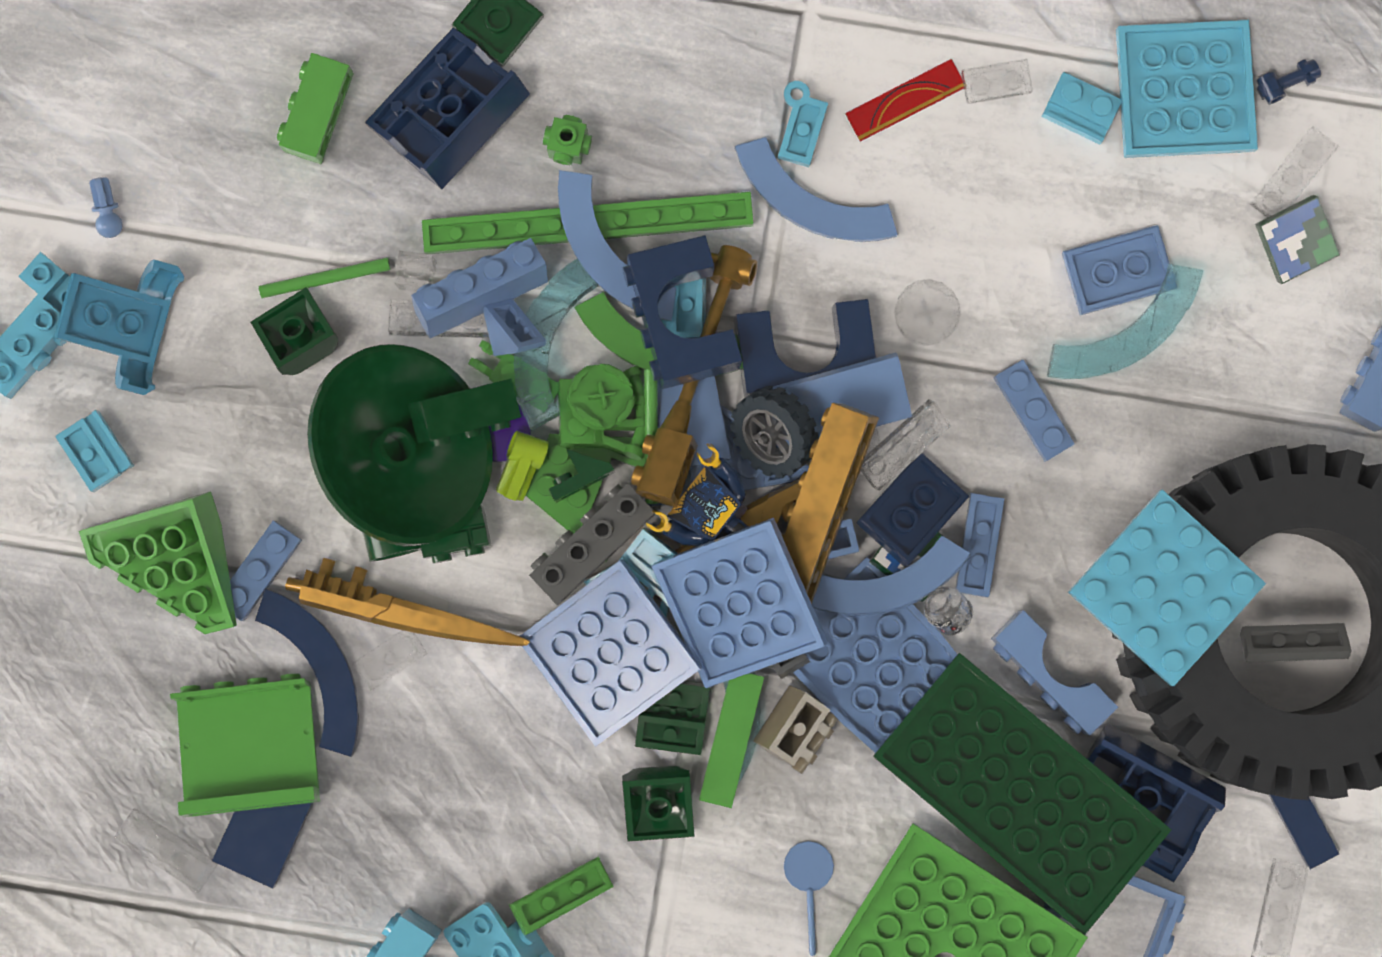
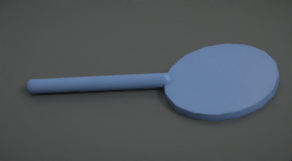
(809, 869)

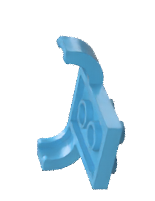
(121, 320)

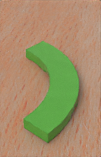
(615, 331)

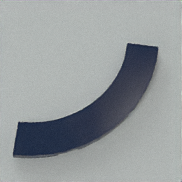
(327, 662)

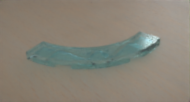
(546, 315)
(1138, 338)

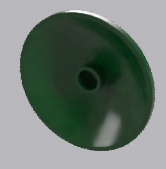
(371, 458)

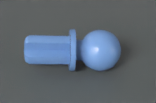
(108, 223)

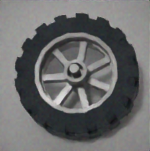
(791, 424)

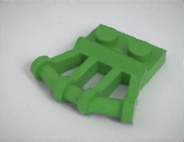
(575, 434)

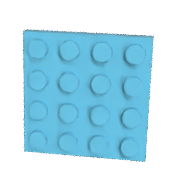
(1186, 89)
(1166, 587)

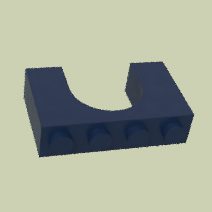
(677, 358)
(764, 368)

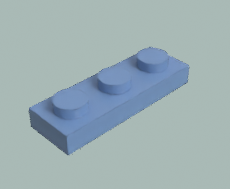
(1033, 410)
(981, 542)
(261, 568)

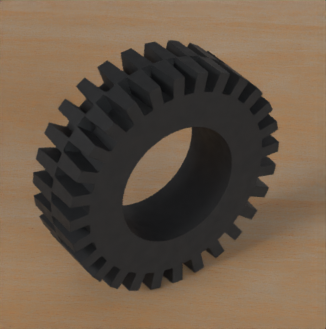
(1208, 709)

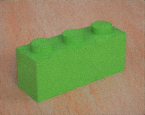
(315, 108)

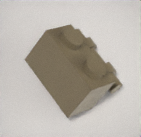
(796, 729)

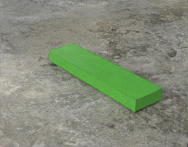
(731, 740)

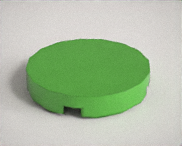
(601, 396)

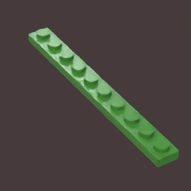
(613, 220)

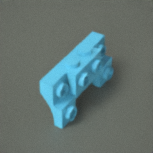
(30, 337)

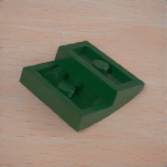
(675, 720)

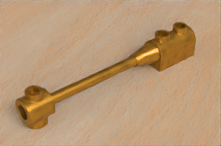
(671, 448)

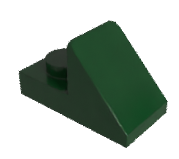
(589, 472)

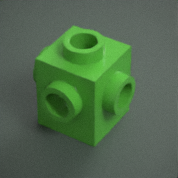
(570, 151)

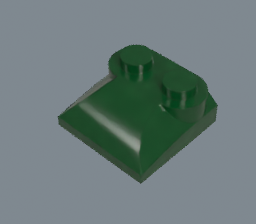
(296, 333)
(658, 803)

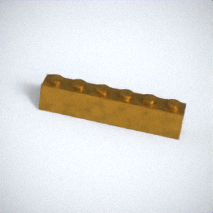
(826, 490)

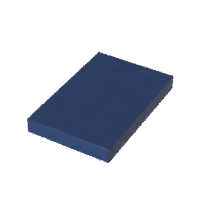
(912, 509)
(261, 841)

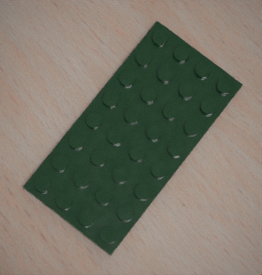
(1022, 793)

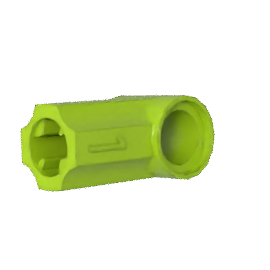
(524, 457)

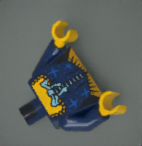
(708, 506)

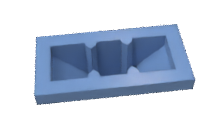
(510, 328)

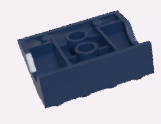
(447, 108)
(1165, 788)

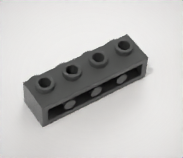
(592, 543)

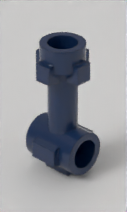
(1273, 88)

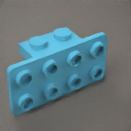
(486, 935)

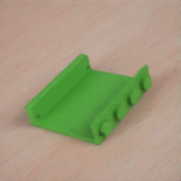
(247, 746)

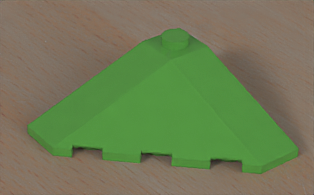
(174, 556)

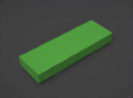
(561, 895)

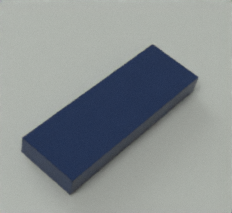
(1305, 830)

